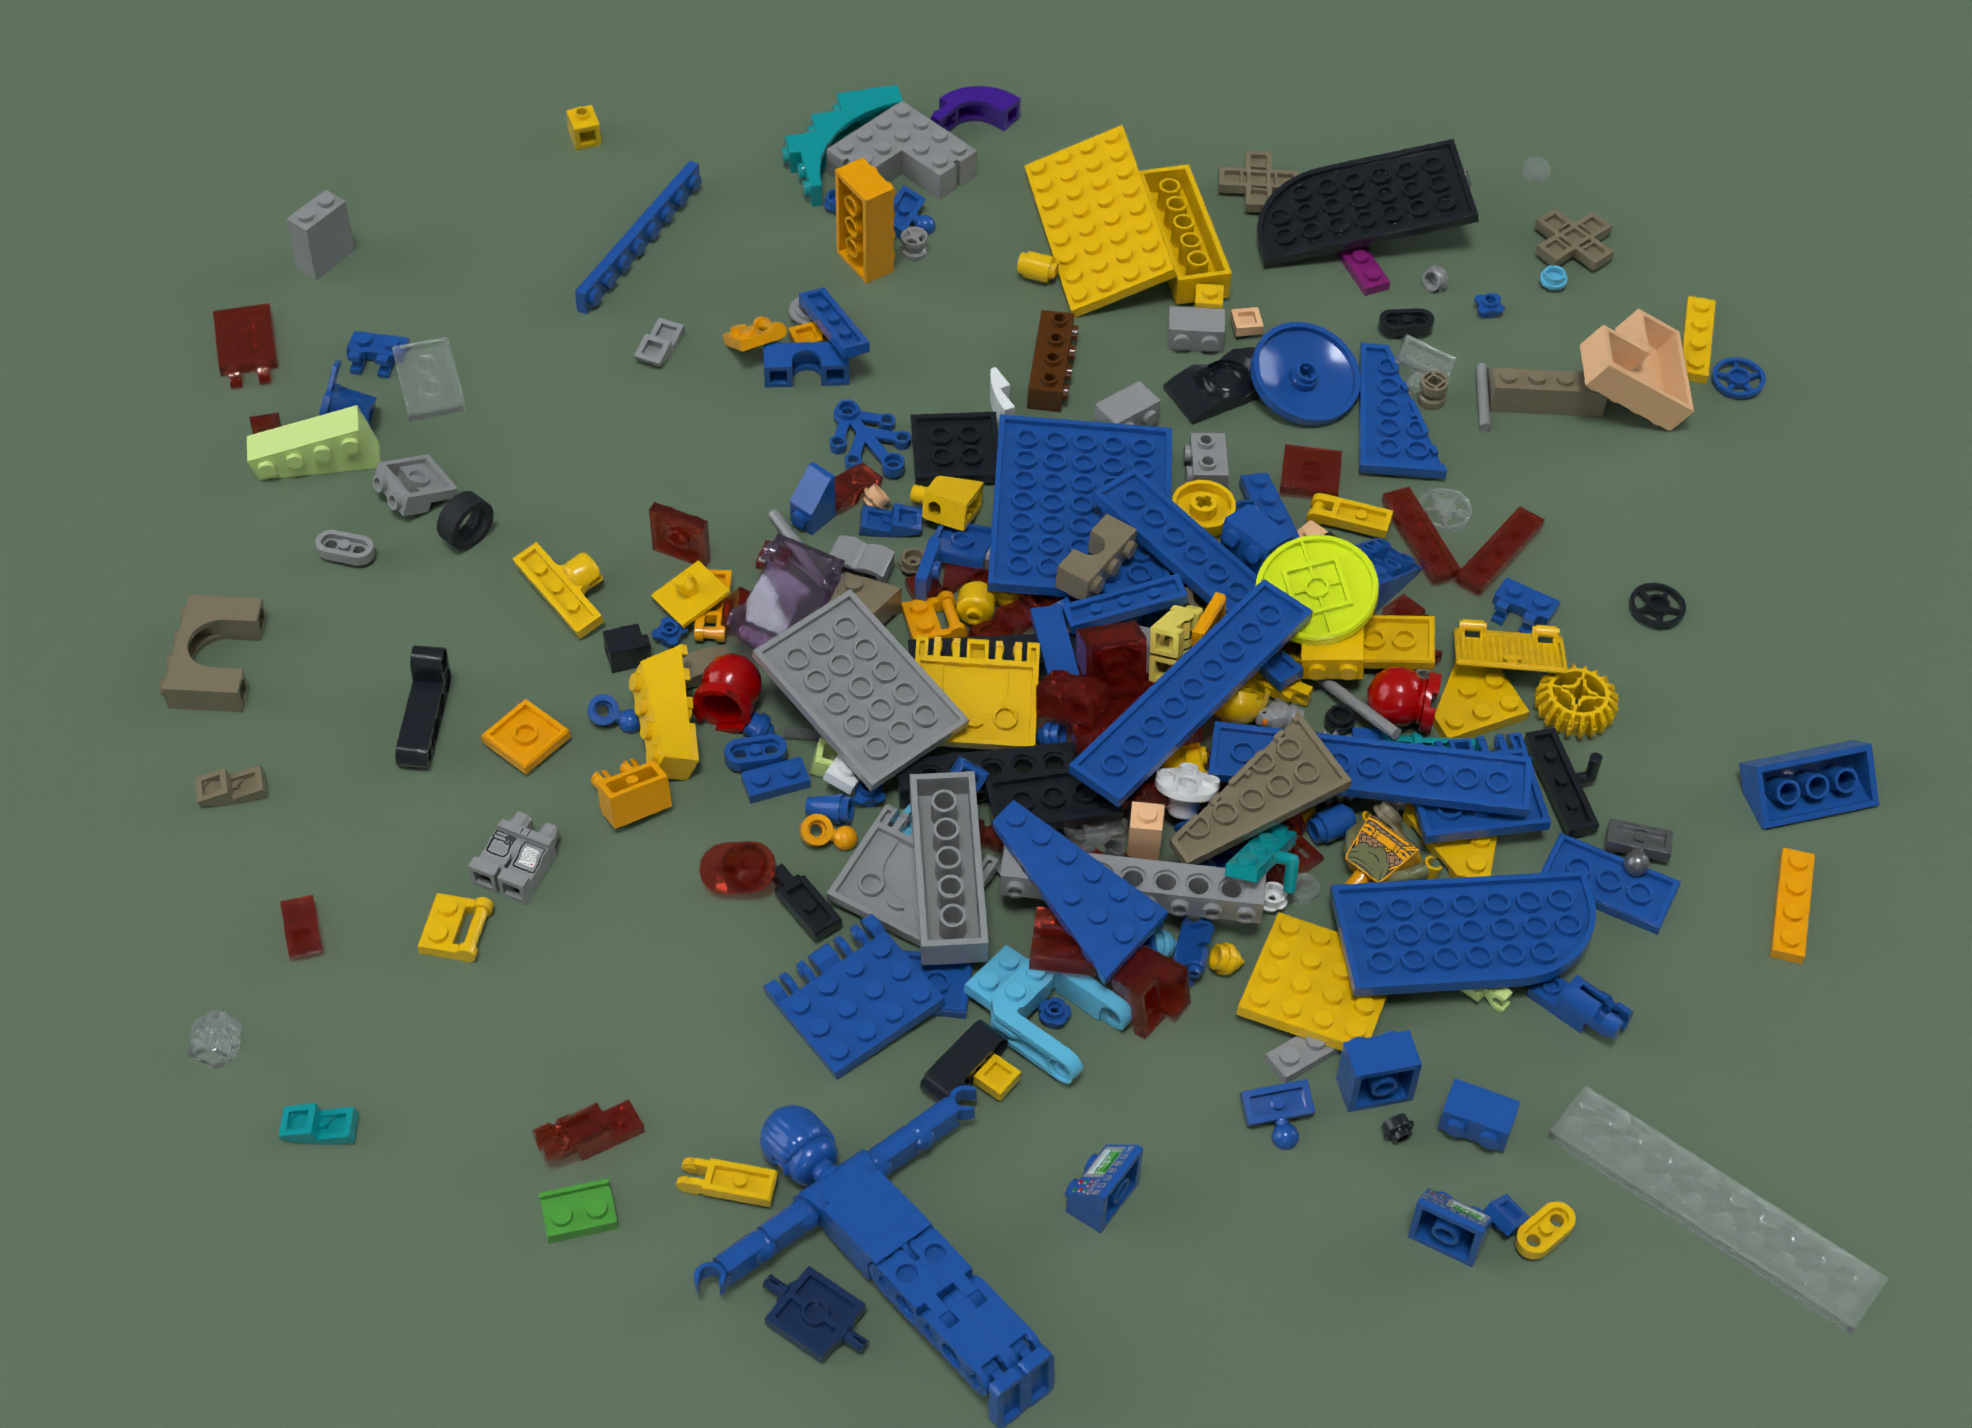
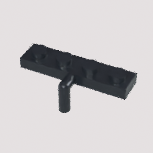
(1562, 781)

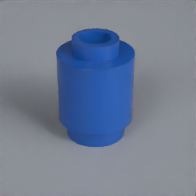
(1330, 823)

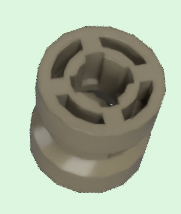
(1433, 390)

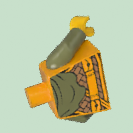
(1382, 855)

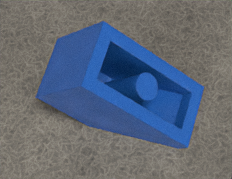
(813, 499)

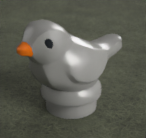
(1277, 714)

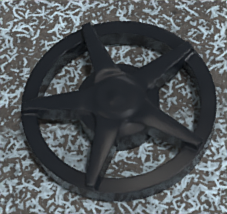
(1657, 605)

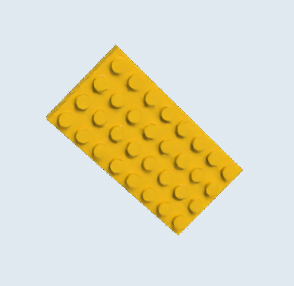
(1099, 221)

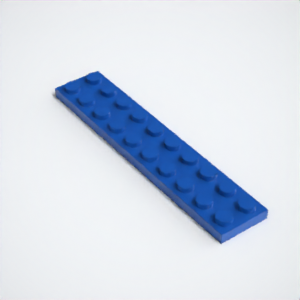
(1189, 693)
(1398, 770)

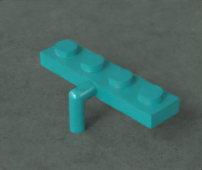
(1263, 853)

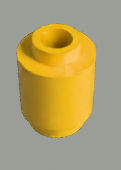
(1037, 266)

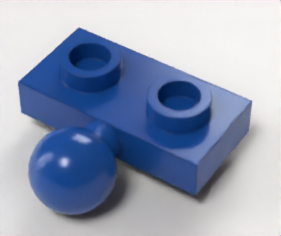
(906, 207)
(1278, 1105)

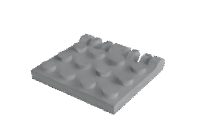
(883, 878)

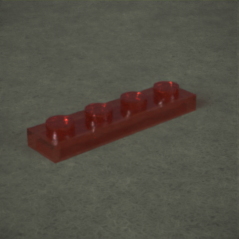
(1421, 535)
(1499, 550)

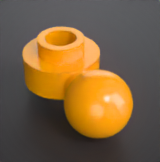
(843, 837)

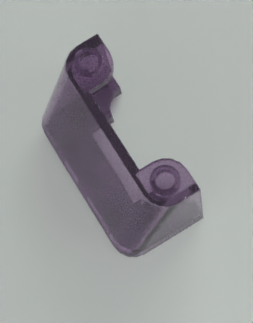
(789, 588)

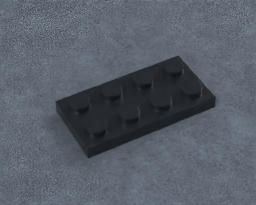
(1052, 797)

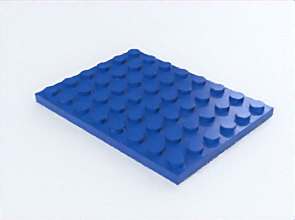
(1046, 493)

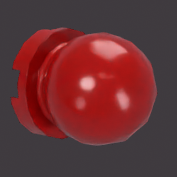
(728, 693)
(1404, 697)

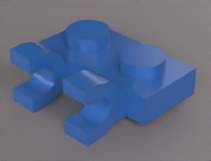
(373, 347)
(1524, 601)

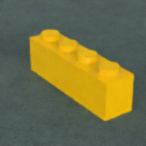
(666, 712)

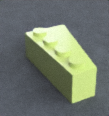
(315, 446)

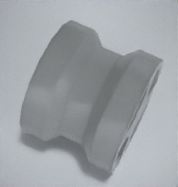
(914, 243)

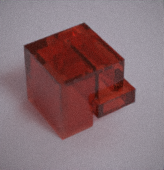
(1152, 988)

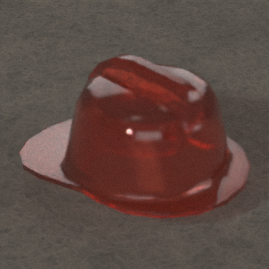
(737, 867)

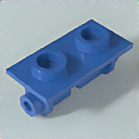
(1191, 946)

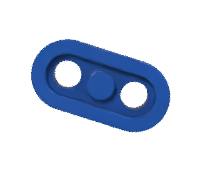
(755, 752)

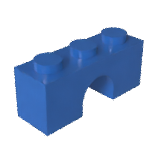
(785, 360)

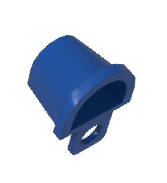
(340, 397)

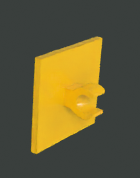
(691, 594)

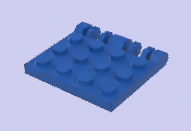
(1451, 824)
(855, 1001)

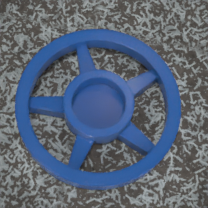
(1738, 378)

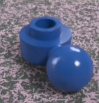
(627, 719)

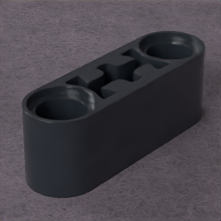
(963, 1060)

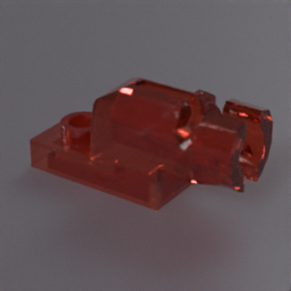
(588, 1131)

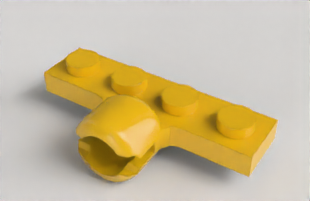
(564, 586)

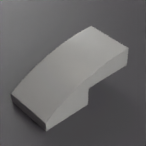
(660, 343)

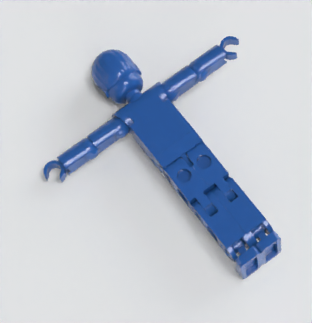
(896, 1249)

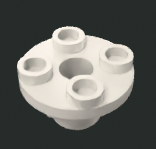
(1186, 789)

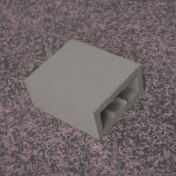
(320, 234)

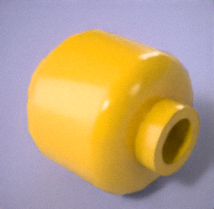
(975, 602)

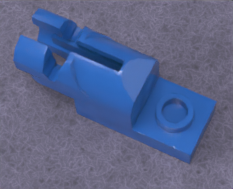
(1581, 1005)

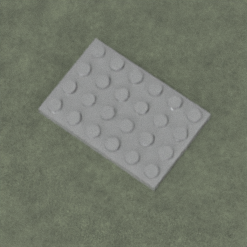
(860, 689)

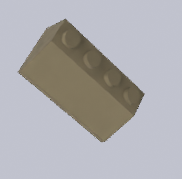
(1542, 392)

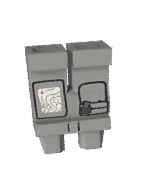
(515, 858)

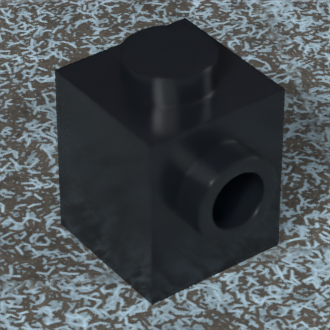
(625, 647)

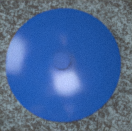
(1305, 373)

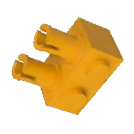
(632, 792)

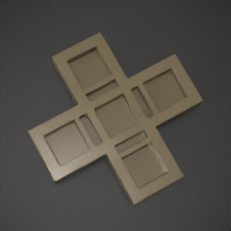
(1255, 180)
(1574, 239)

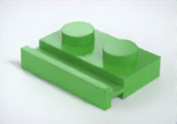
(578, 1210)

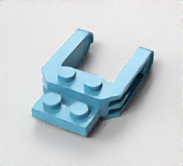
(1015, 991)

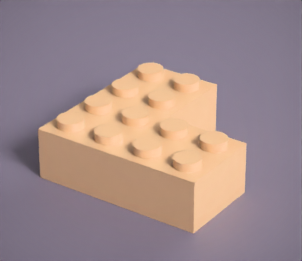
(1640, 368)

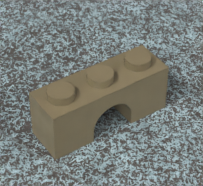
(1086, 574)

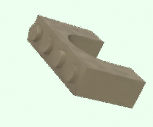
(204, 622)

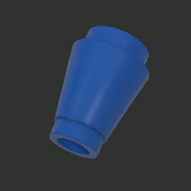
(836, 807)

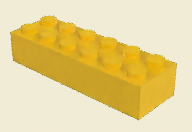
(1186, 232)

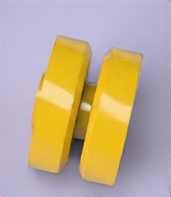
(1206, 503)

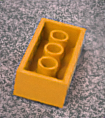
(865, 220)

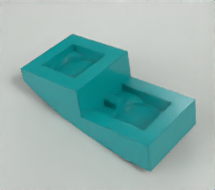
(321, 1127)

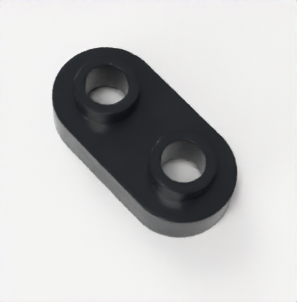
(1406, 322)

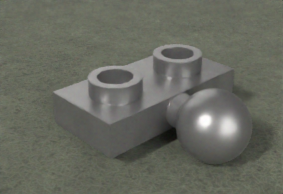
(1639, 844)

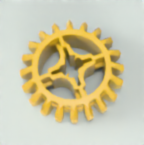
(1595, 705)

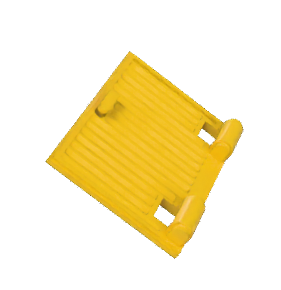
(1510, 649)

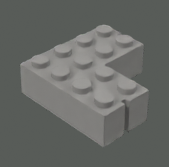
(910, 146)

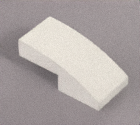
(1000, 394)

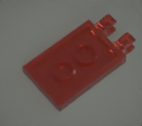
(245, 342)

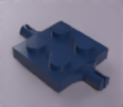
(815, 1314)

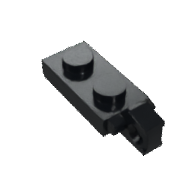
(805, 903)

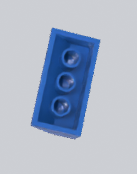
(1810, 783)

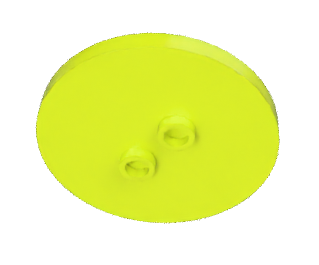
(1329, 579)

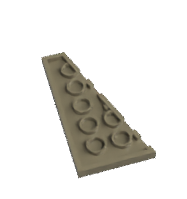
(1270, 788)

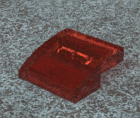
(1054, 949)

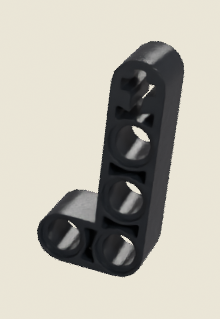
(424, 706)

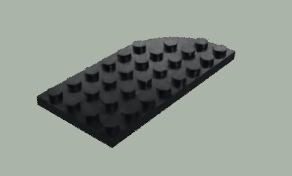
(1366, 203)

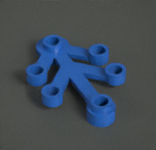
(848, 415)

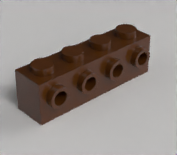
(1051, 361)

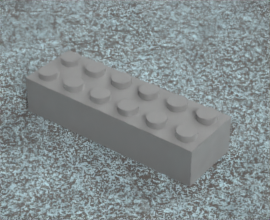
(948, 868)

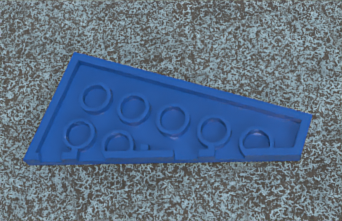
(1390, 424)
(1088, 899)

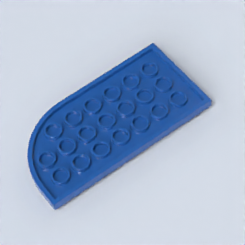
(1462, 931)

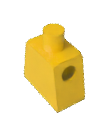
(949, 501)

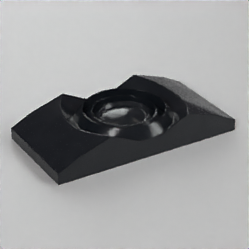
(1213, 388)

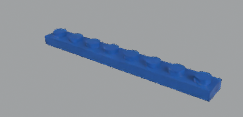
(637, 238)

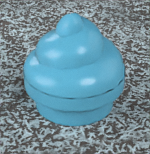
(1165, 942)

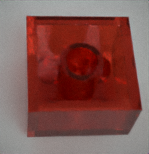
(1113, 656)

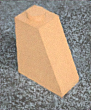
(1145, 830)

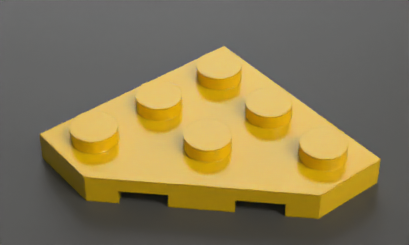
(1477, 703)
(1461, 857)

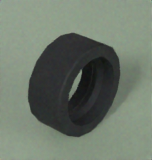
(454, 514)

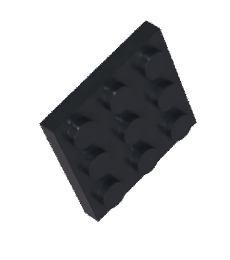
(954, 446)

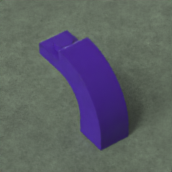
(977, 104)

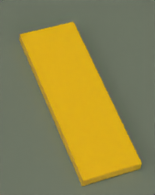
(1391, 642)

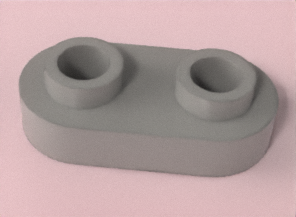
(348, 547)

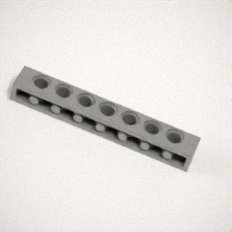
(1153, 875)

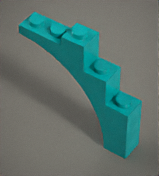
(807, 151)

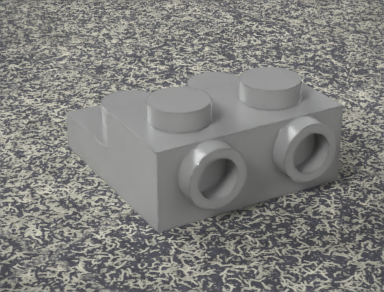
(413, 484)

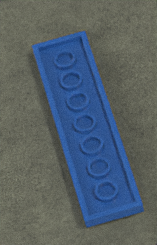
(1176, 538)

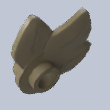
(1391, 818)

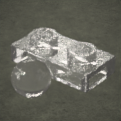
(1420, 359)

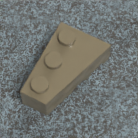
(879, 597)

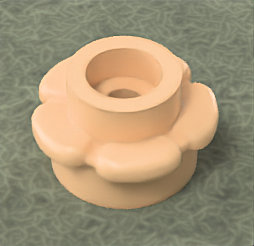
(876, 497)

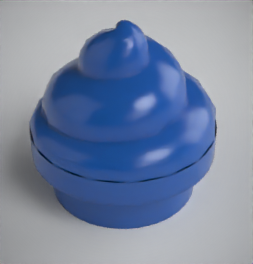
(759, 725)
(1051, 733)

